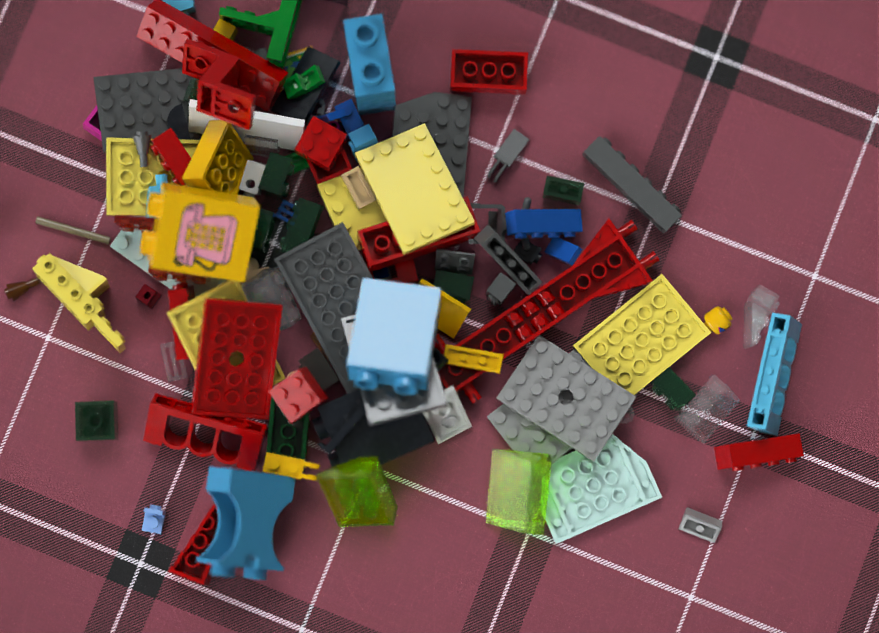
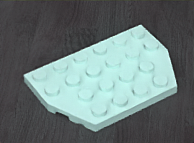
(595, 492)

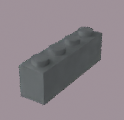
(508, 259)

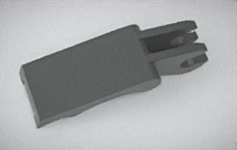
(508, 152)

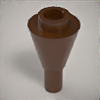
(17, 289)

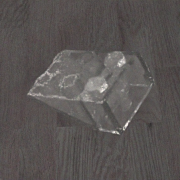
(756, 314)

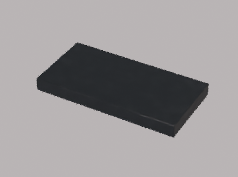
(302, 106)

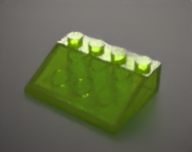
(518, 490)
(359, 493)

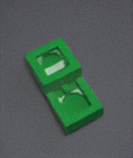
(304, 83)

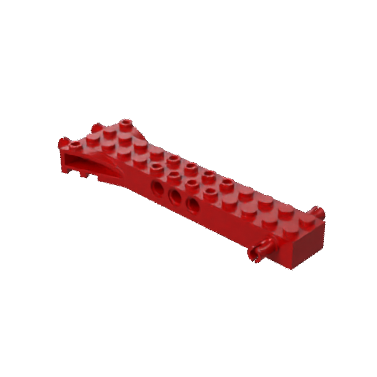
(600, 270)

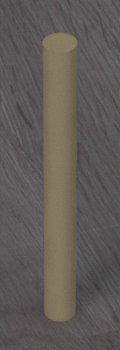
(73, 230)

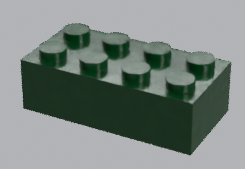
(286, 437)

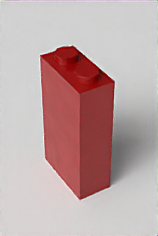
(177, 296)

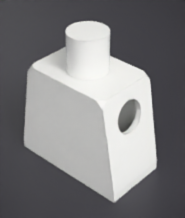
(253, 171)

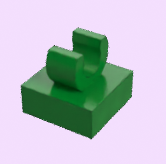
(300, 163)

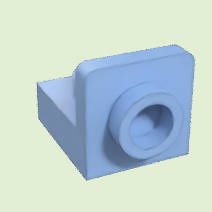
(153, 519)

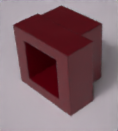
(153, 299)

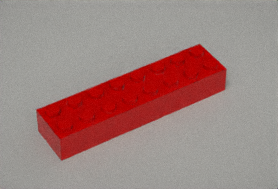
(169, 29)

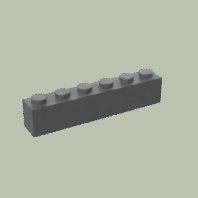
(632, 184)

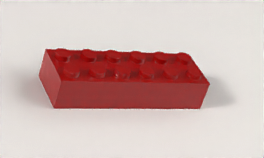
(382, 249)

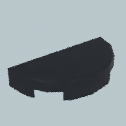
(177, 121)

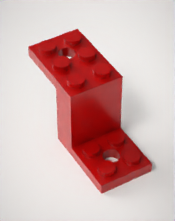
(218, 84)

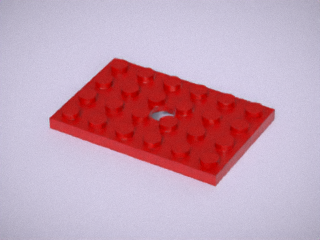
(244, 388)

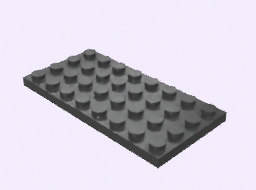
(327, 285)

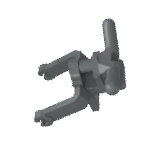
(497, 220)

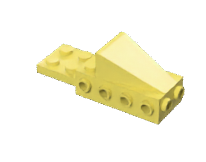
(79, 293)

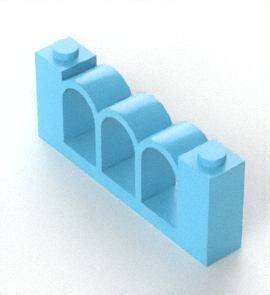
(774, 374)

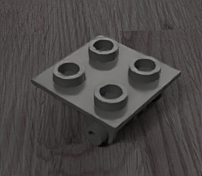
(454, 261)

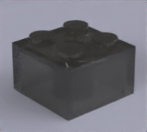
(320, 370)

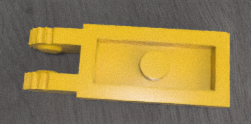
(288, 466)

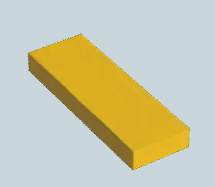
(473, 358)

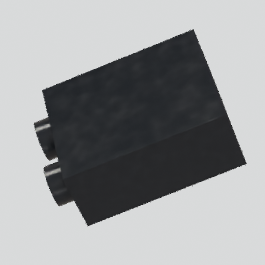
(384, 440)

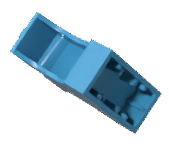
(246, 518)

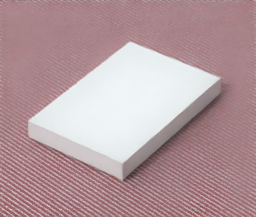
(448, 420)

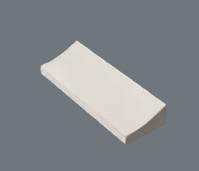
(266, 125)

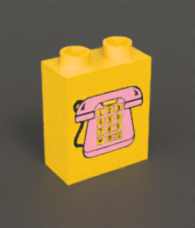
(200, 231)

